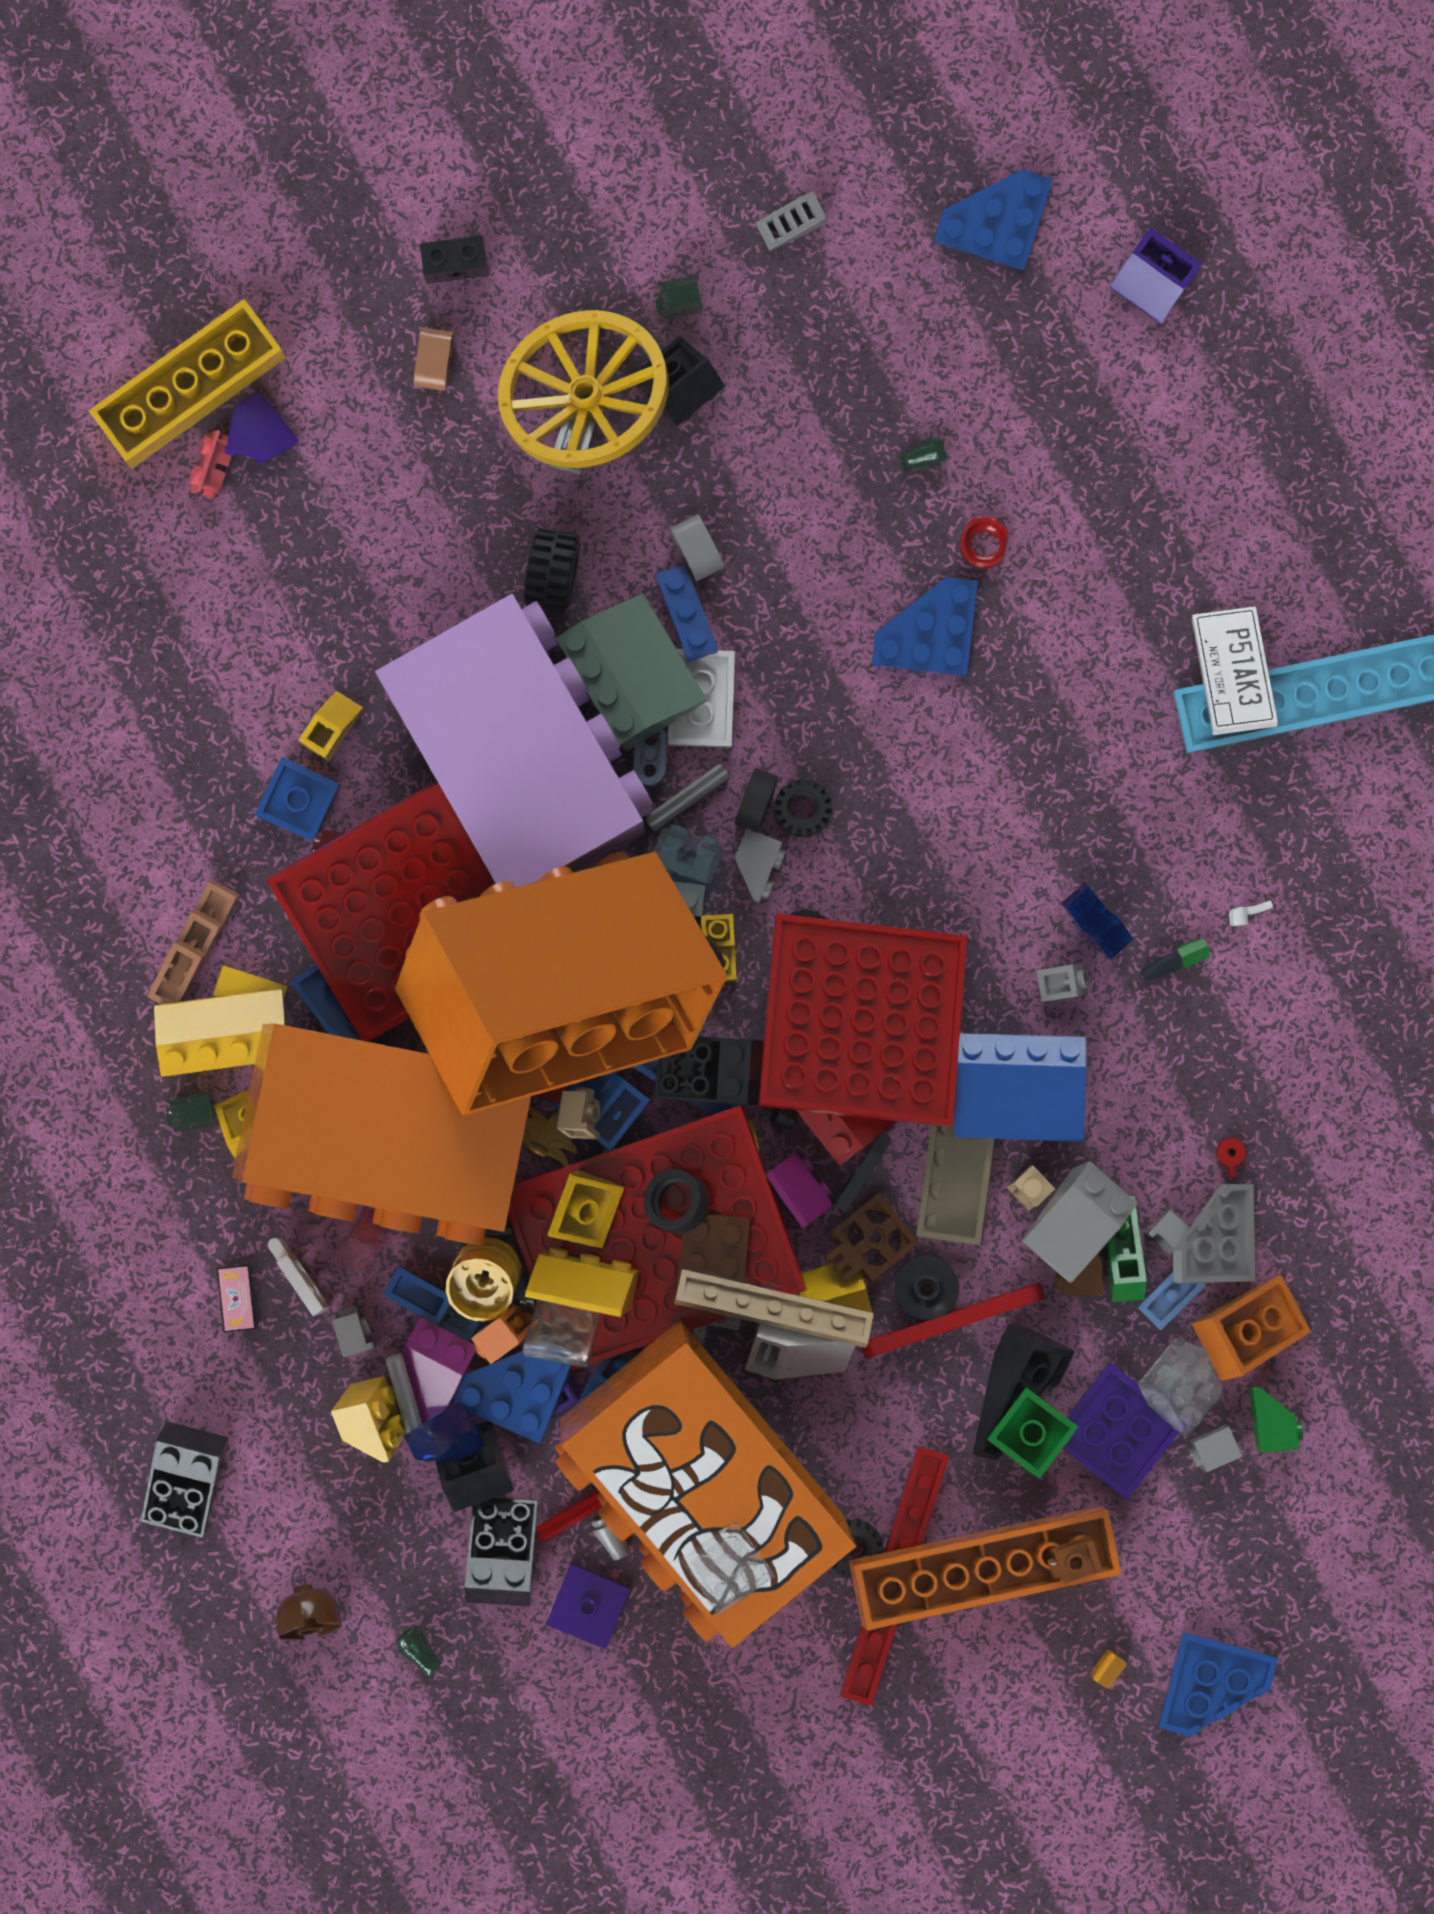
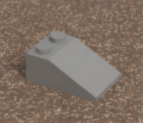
(1079, 1220)

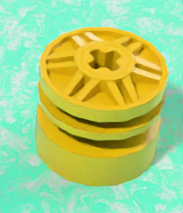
(482, 1295)

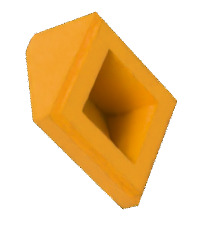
(1108, 1669)

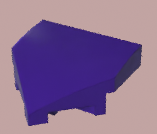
(258, 430)

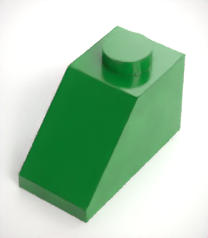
(1273, 1424)

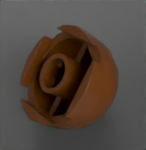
(307, 1613)

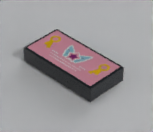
(236, 1298)

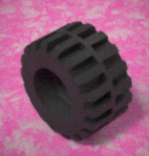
(552, 569)

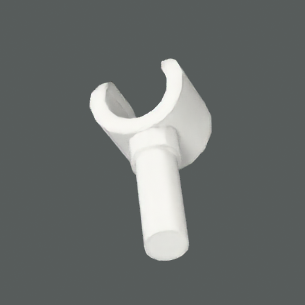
(1239, 915)

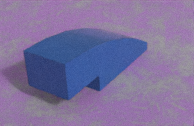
(430, 1303)

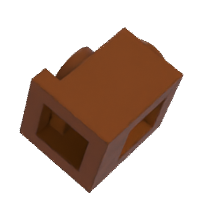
(1061, 1557)

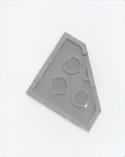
(1220, 1240)

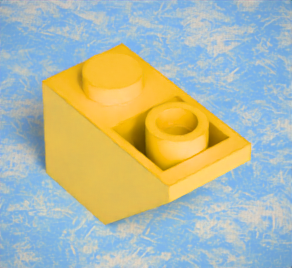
(330, 725)

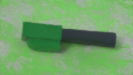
(1185, 956)

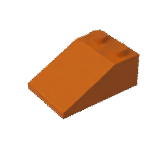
(1251, 1328)

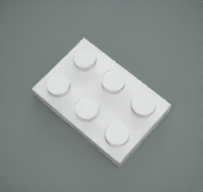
(712, 721)

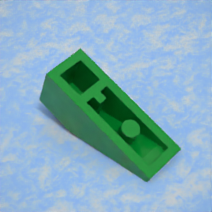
(1126, 1262)

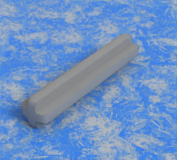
(687, 797)
(403, 1392)

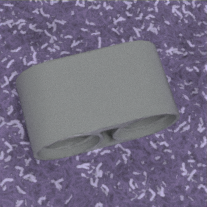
(697, 547)

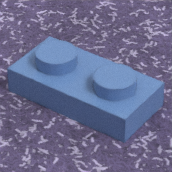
(1168, 1300)

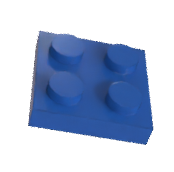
(297, 799)

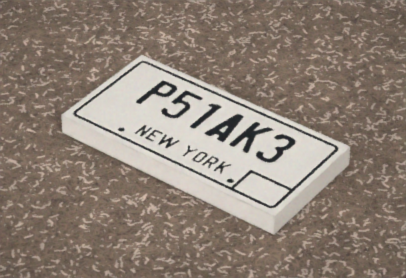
(1234, 670)

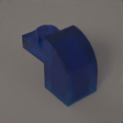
(1096, 922)

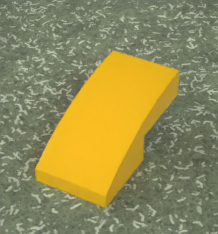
(235, 982)

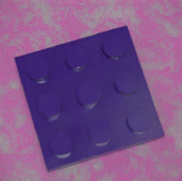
(1117, 1431)

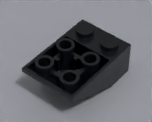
(712, 1072)
(183, 1478)
(501, 1552)

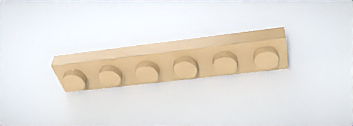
(773, 1308)

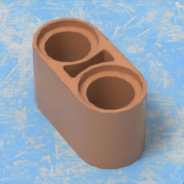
(433, 359)

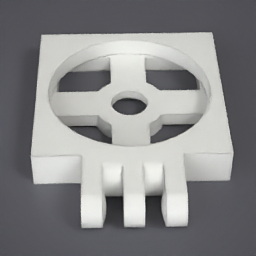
(298, 1277)

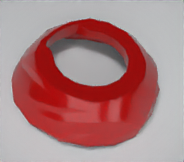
(989, 525)

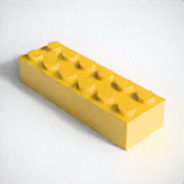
(187, 384)

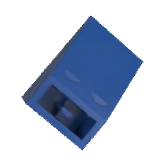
(618, 1104)

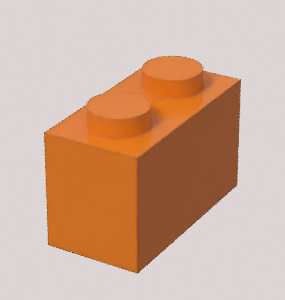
(502, 1333)

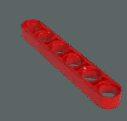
(953, 1320)

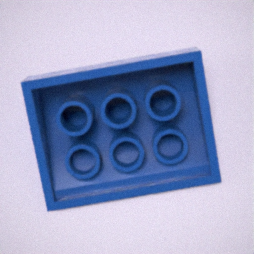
(1020, 1087)

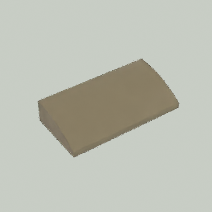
(955, 1187)

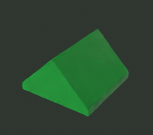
(1032, 1433)

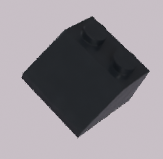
(690, 381)
(478, 1475)

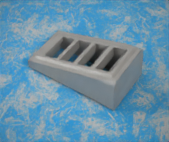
(795, 206)

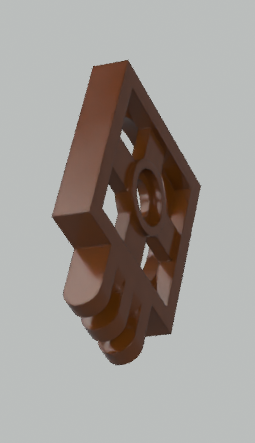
(852, 1255)

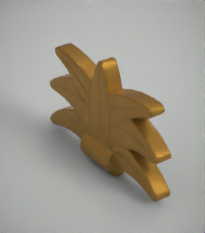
(544, 1137)

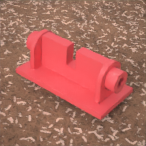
(205, 475)

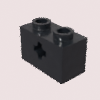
(454, 259)

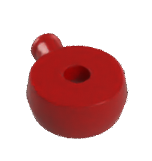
(1231, 1162)

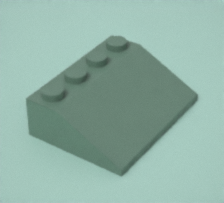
(632, 670)

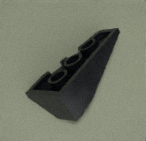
(1019, 1362)

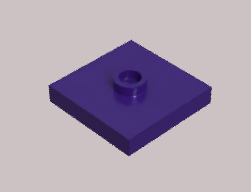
(588, 1606)

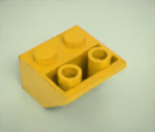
(370, 1418)

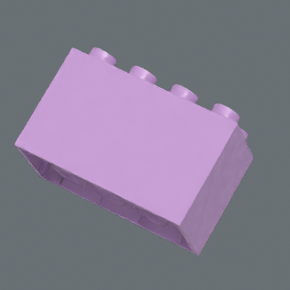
(514, 745)

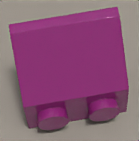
(800, 1190)

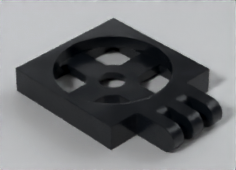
(862, 1172)

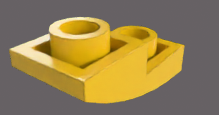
(721, 930)

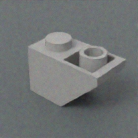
(755, 862)

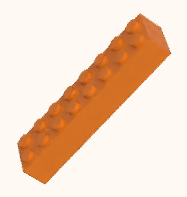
(976, 1568)

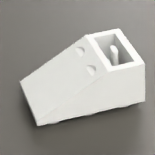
(792, 1354)

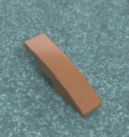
(193, 944)

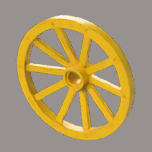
(582, 386)

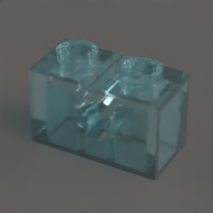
(699, 869)

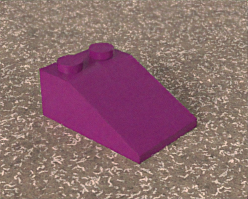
(435, 1366)

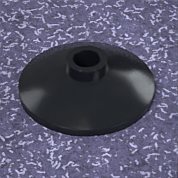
(931, 1273)

